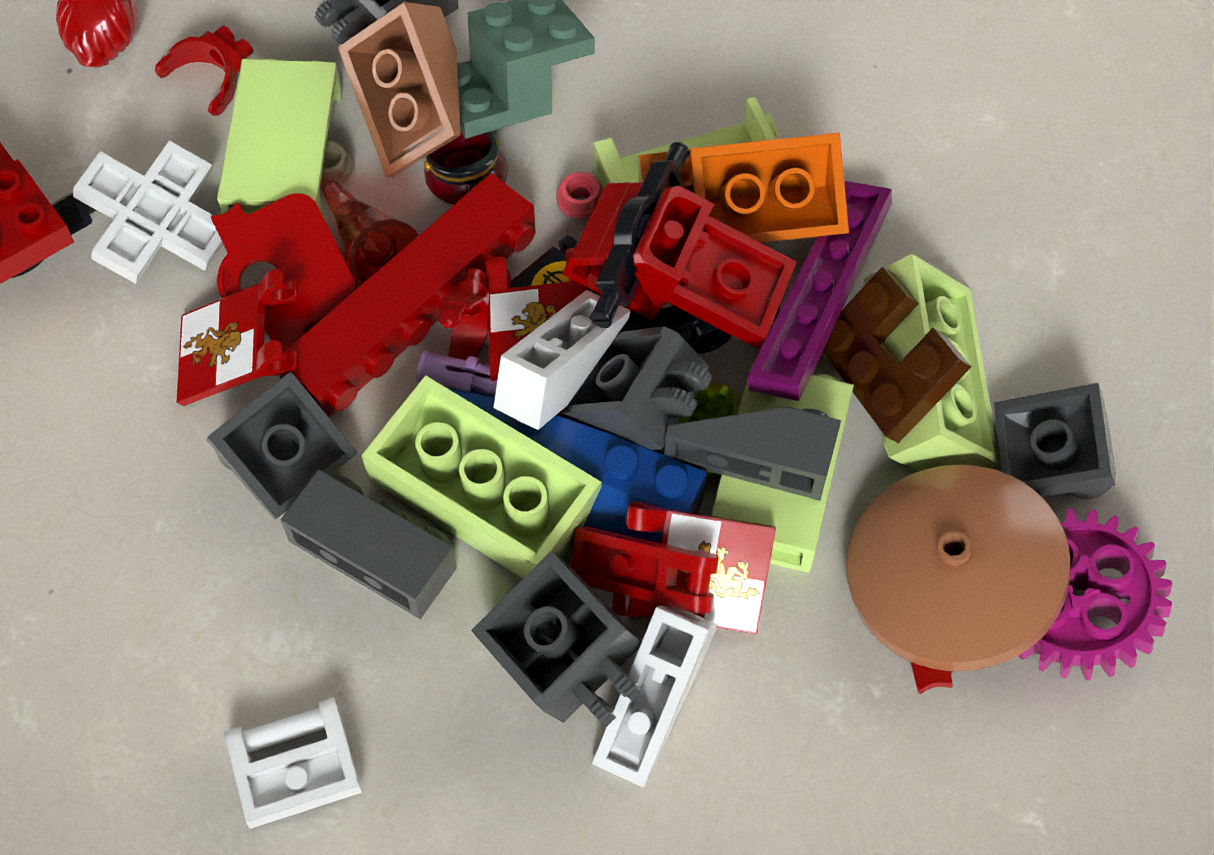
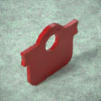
(300, 244)

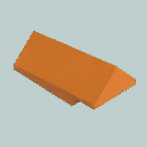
(769, 185)

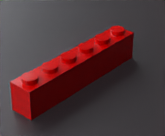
(407, 293)

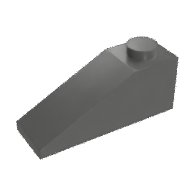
(767, 447)

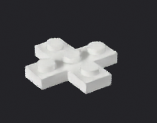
(150, 211)

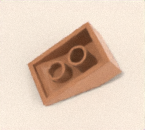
(406, 83)

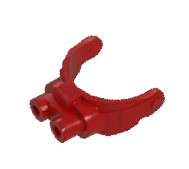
(214, 48)
(467, 315)

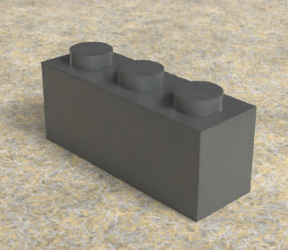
(370, 542)

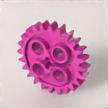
(1072, 636)

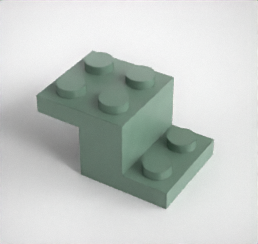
(513, 59)

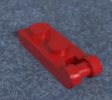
(644, 569)

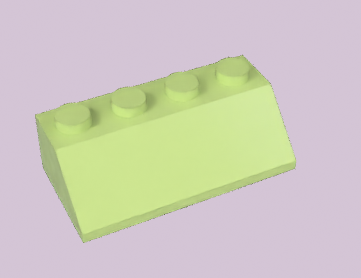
(961, 423)
(480, 478)

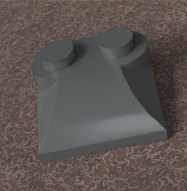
(1057, 441)
(280, 444)

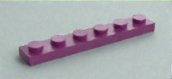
(818, 297)

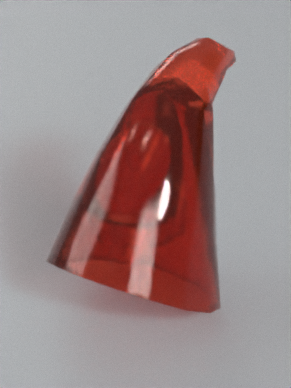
(365, 232)

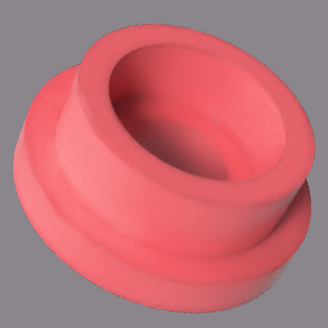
(578, 185)

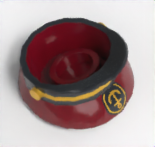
(463, 165)

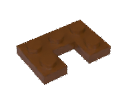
(891, 390)

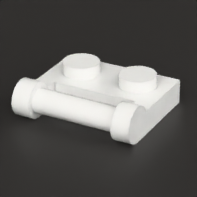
(294, 778)

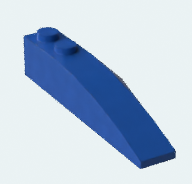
(624, 468)

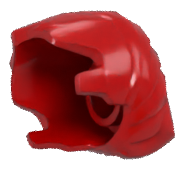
(96, 28)

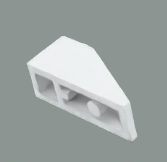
(553, 362)
(664, 673)

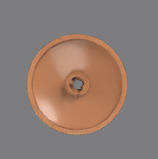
(958, 567)

